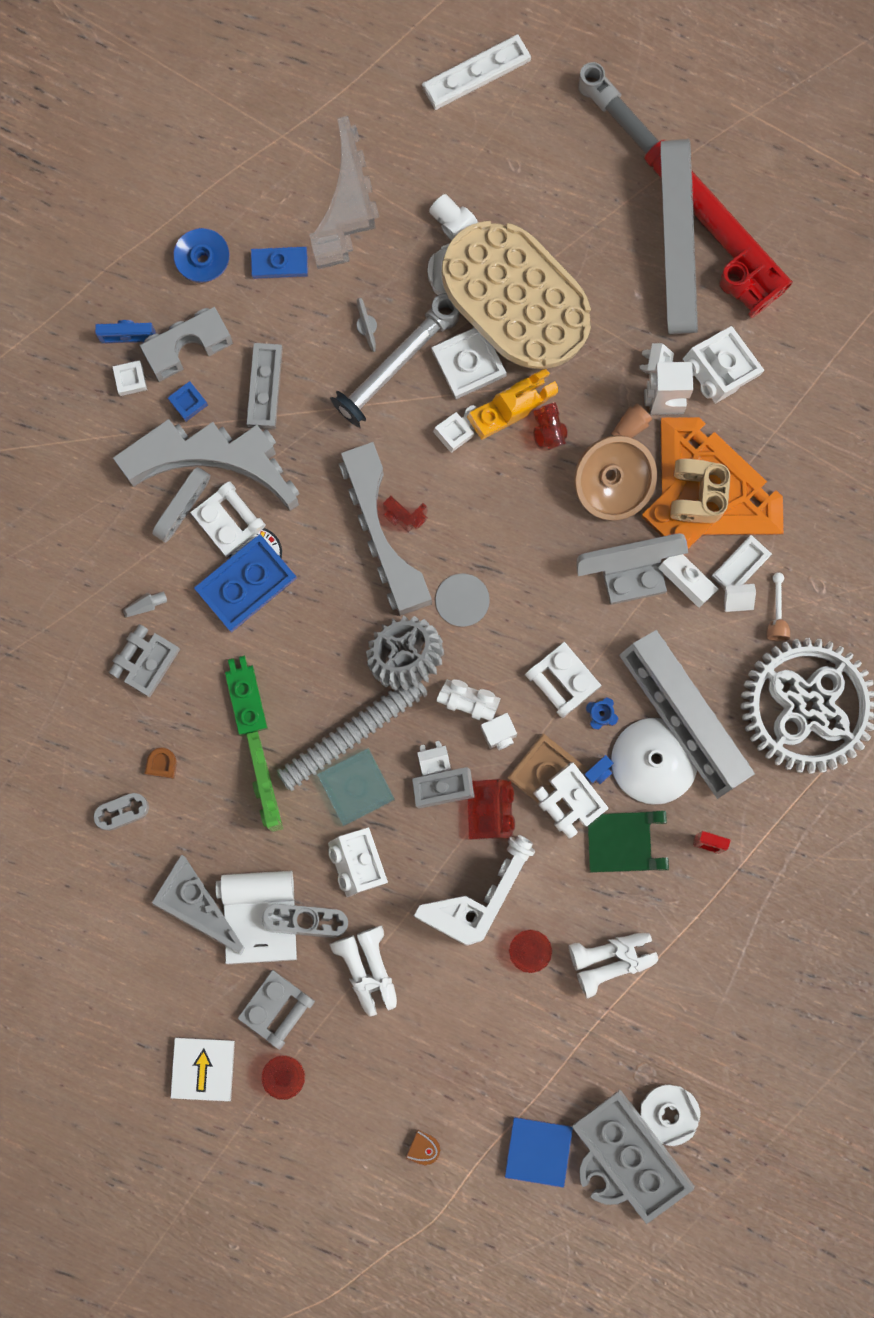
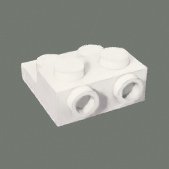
(723, 364)

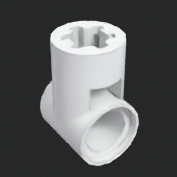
(451, 216)

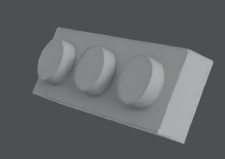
(264, 385)

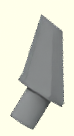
(145, 604)

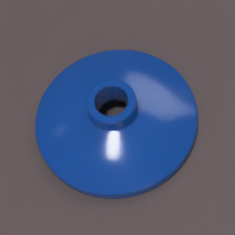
(199, 243)

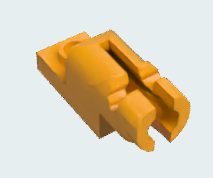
(512, 404)

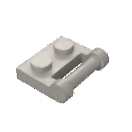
(269, 1002)

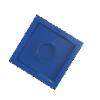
(538, 1152)

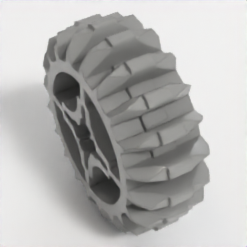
(405, 662)

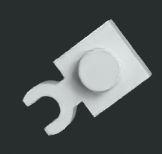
(455, 430)

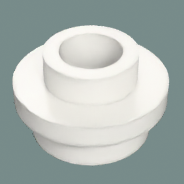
(520, 847)

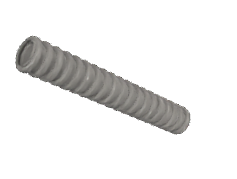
(349, 735)

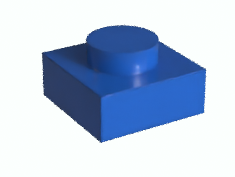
(187, 401)
(599, 771)

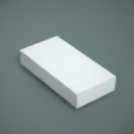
(742, 563)

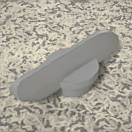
(366, 324)

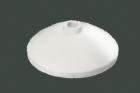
(639, 775)

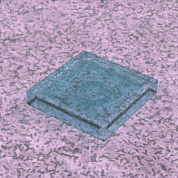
(356, 787)

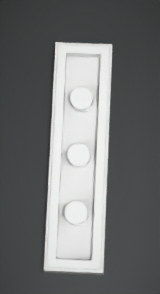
(476, 72)

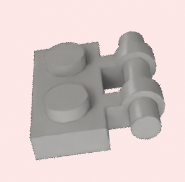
(151, 664)

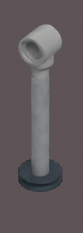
(350, 406)

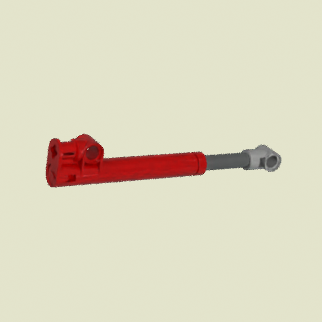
(758, 273)

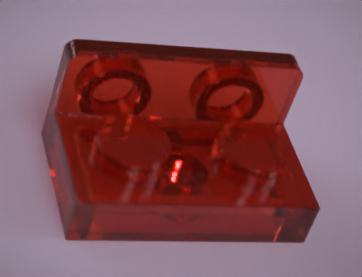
(491, 810)

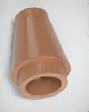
(632, 422)

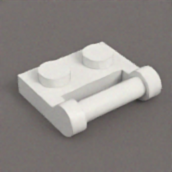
(221, 526)
(570, 673)

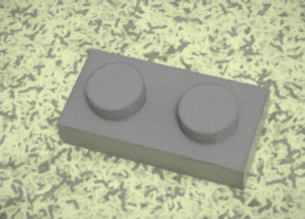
(443, 787)

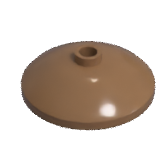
(627, 488)

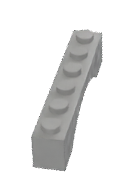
(405, 582)

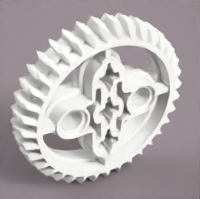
(820, 714)

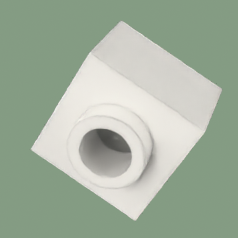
(499, 732)

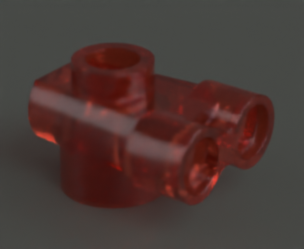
(550, 431)

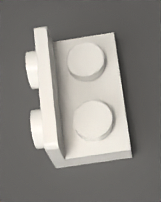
(357, 862)

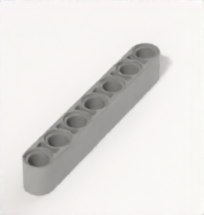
(679, 236)

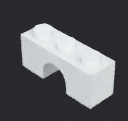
(669, 388)

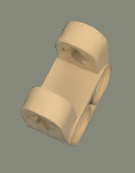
(708, 492)

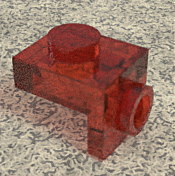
(397, 514)

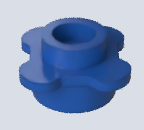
(594, 710)

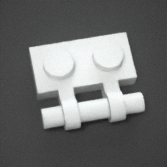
(476, 702)
(577, 794)

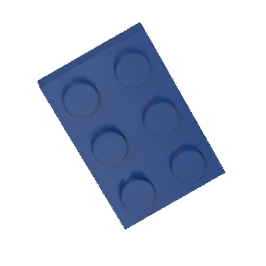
(245, 583)

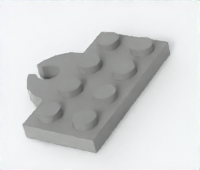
(629, 1159)

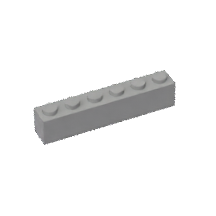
(686, 714)

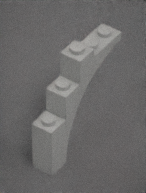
(210, 447)

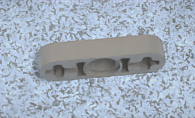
(181, 504)
(326, 930)

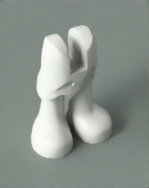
(620, 948)
(363, 983)

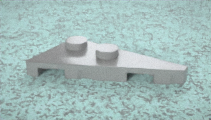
(190, 902)

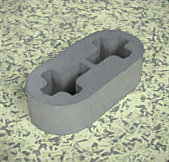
(118, 805)

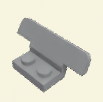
(633, 568)

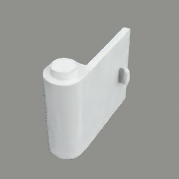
(244, 903)

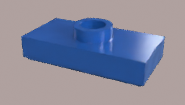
(279, 262)
(124, 332)

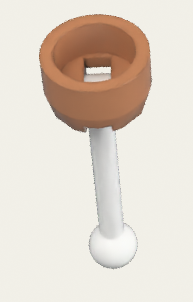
(778, 629)

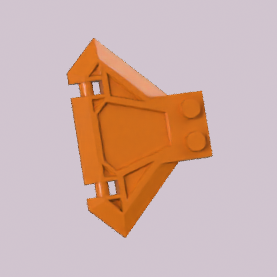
(741, 514)

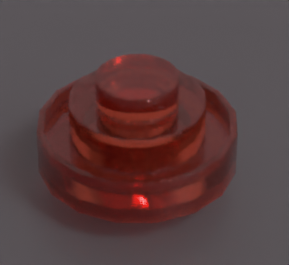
(530, 951)
(283, 1077)

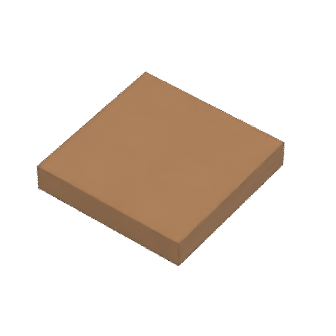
(540, 765)

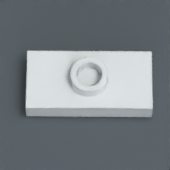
(688, 579)

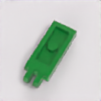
(245, 697)

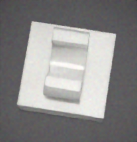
(657, 354)
(434, 760)

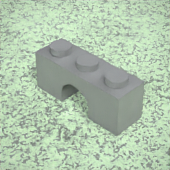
(204, 328)

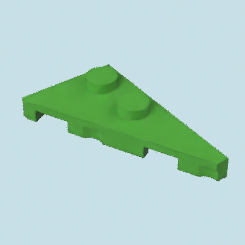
(263, 786)

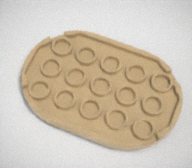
(516, 295)

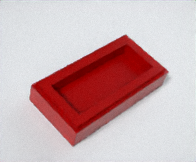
(711, 842)

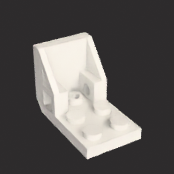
(450, 914)

